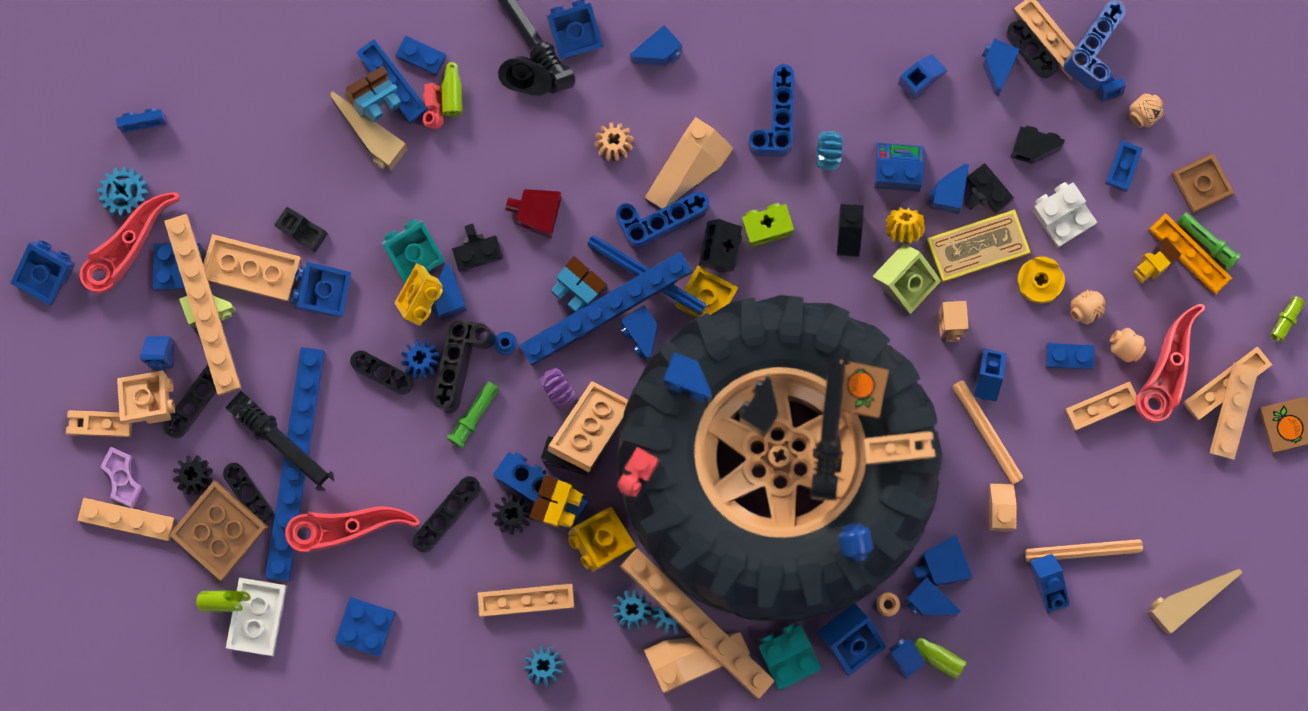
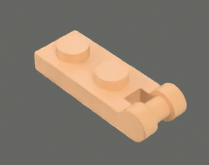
(97, 424)
(898, 448)

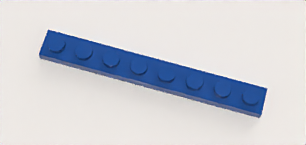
(606, 308)

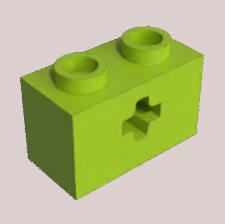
(759, 234)

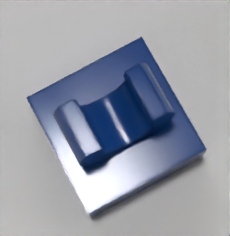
(1111, 88)

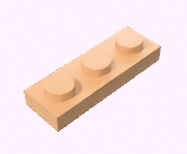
(1101, 406)

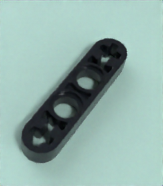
(191, 396)
(449, 516)

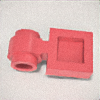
(433, 100)
(641, 466)

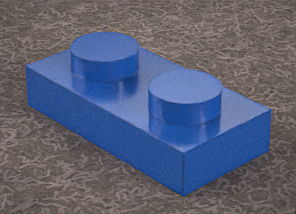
(421, 55)
(132, 121)
(1123, 166)
(1069, 356)

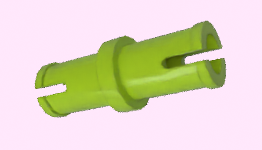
(1287, 319)

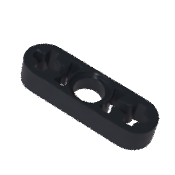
(1030, 59)
(384, 382)
(243, 474)

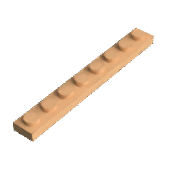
(203, 305)
(697, 623)

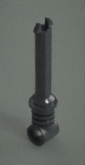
(540, 52)
(266, 428)
(828, 449)

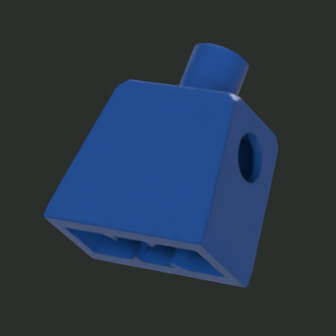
(944, 564)

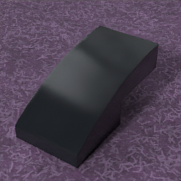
(301, 229)

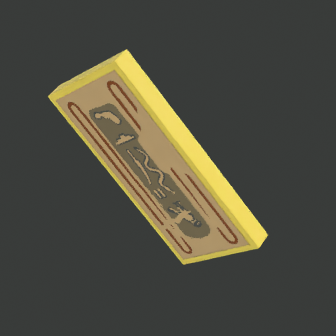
(978, 246)

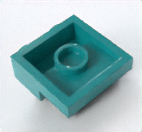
(412, 247)
(789, 656)

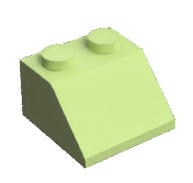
(907, 278)

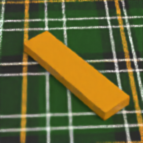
(1192, 256)

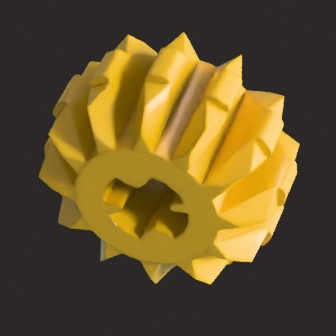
(905, 225)

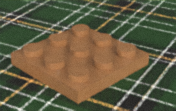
(218, 530)

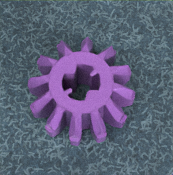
(558, 388)

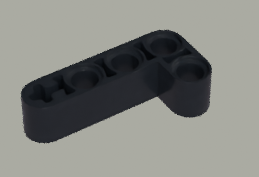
(459, 366)

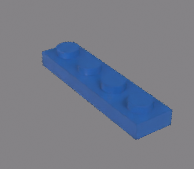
(373, 58)

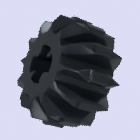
(186, 482)
(511, 506)

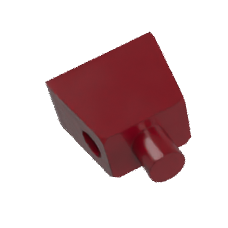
(536, 210)

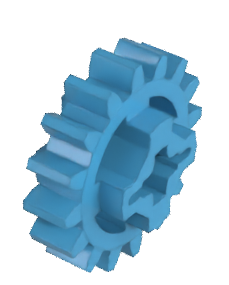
(130, 185)

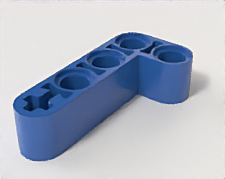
(1095, 39)
(778, 110)
(663, 215)

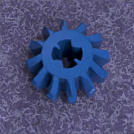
(413, 355)

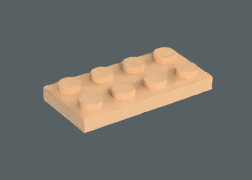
(251, 268)
(589, 427)

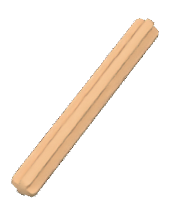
(987, 432)
(1086, 550)

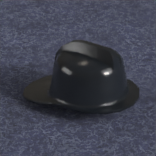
(524, 76)

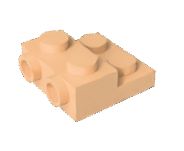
(145, 398)

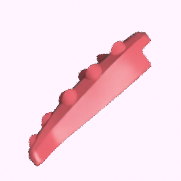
(124, 246)
(1171, 370)
(342, 528)

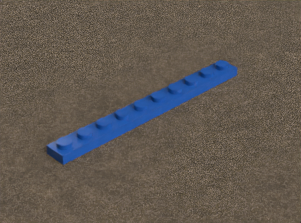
(292, 479)

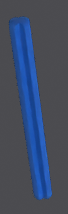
(636, 269)

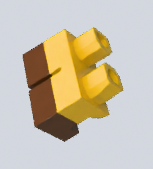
(1154, 265)
(553, 513)

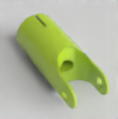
(451, 92)
(221, 600)
(940, 658)

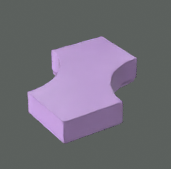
(124, 487)

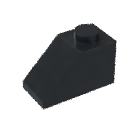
(850, 230)

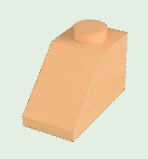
(1002, 507)

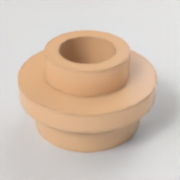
(888, 597)

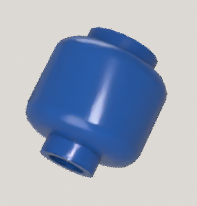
(855, 541)

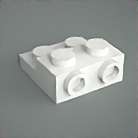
(1064, 214)

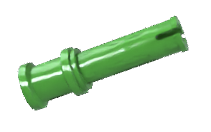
(1187, 222)
(467, 424)

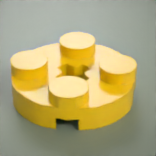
(1052, 274)

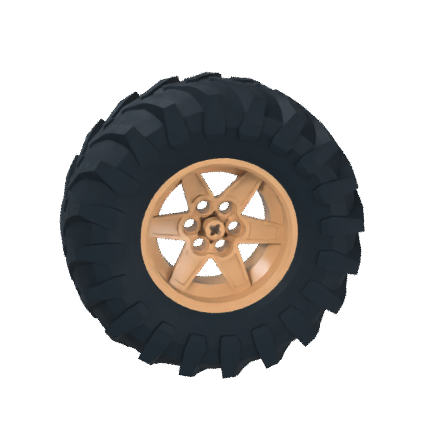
(689, 515)

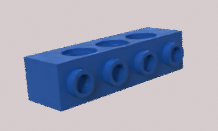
(507, 473)

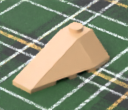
(693, 159)
(684, 660)

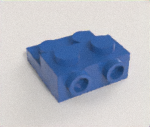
(574, 29)
(43, 271)
(321, 289)

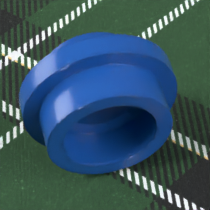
(508, 349)

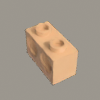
(953, 320)

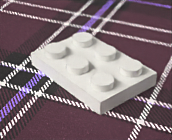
(258, 624)

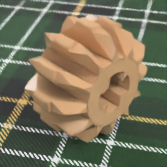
(613, 149)

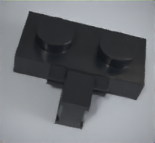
(987, 190)
(476, 250)

